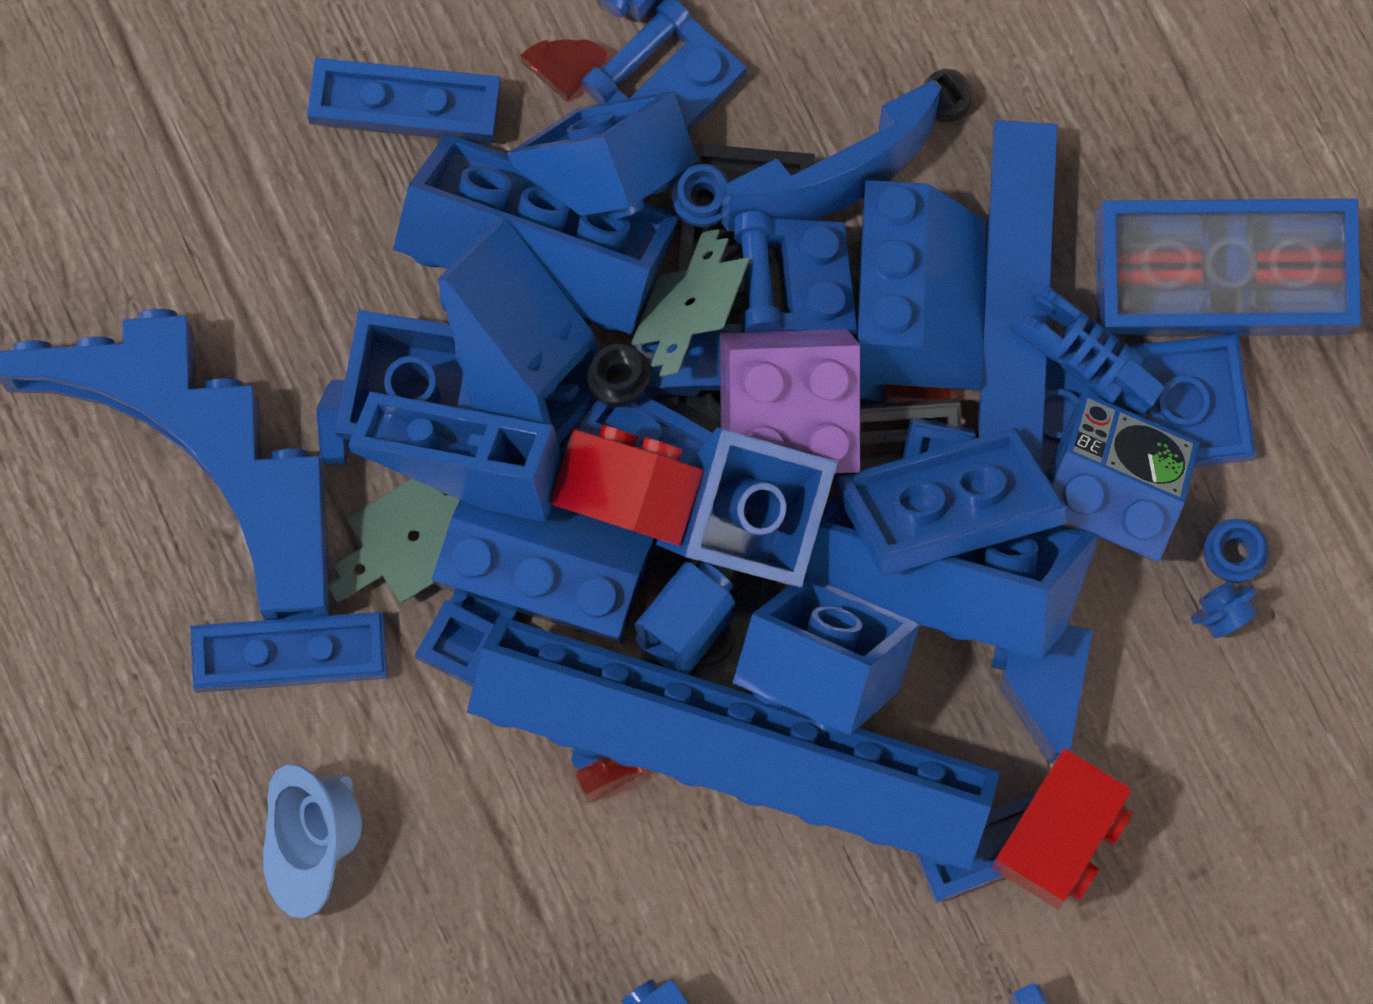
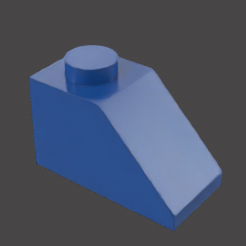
(1047, 689)

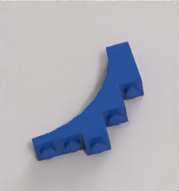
(218, 426)

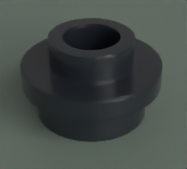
(614, 361)

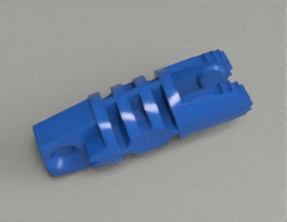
(1088, 351)

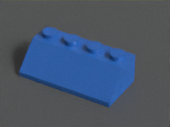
(594, 260)
(999, 595)

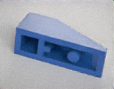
(465, 453)

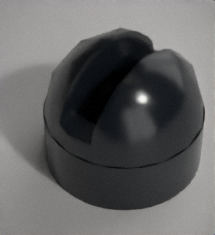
(959, 84)

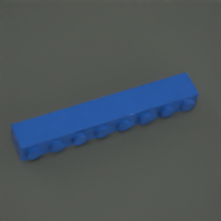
(732, 743)

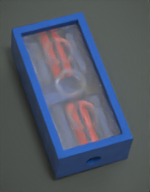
(1228, 267)

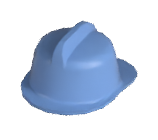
(307, 831)

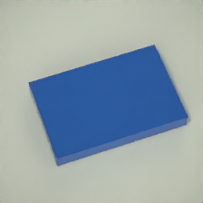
(950, 501)

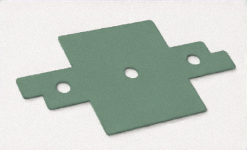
(674, 323)
(387, 550)

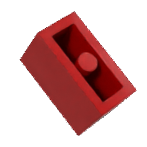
(627, 485)
(1063, 829)

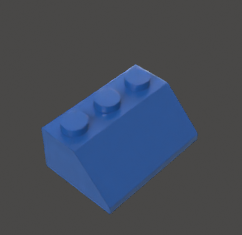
(920, 288)
(554, 570)

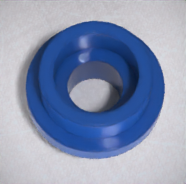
(695, 179)
(1239, 532)

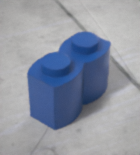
(686, 617)

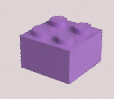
(794, 391)

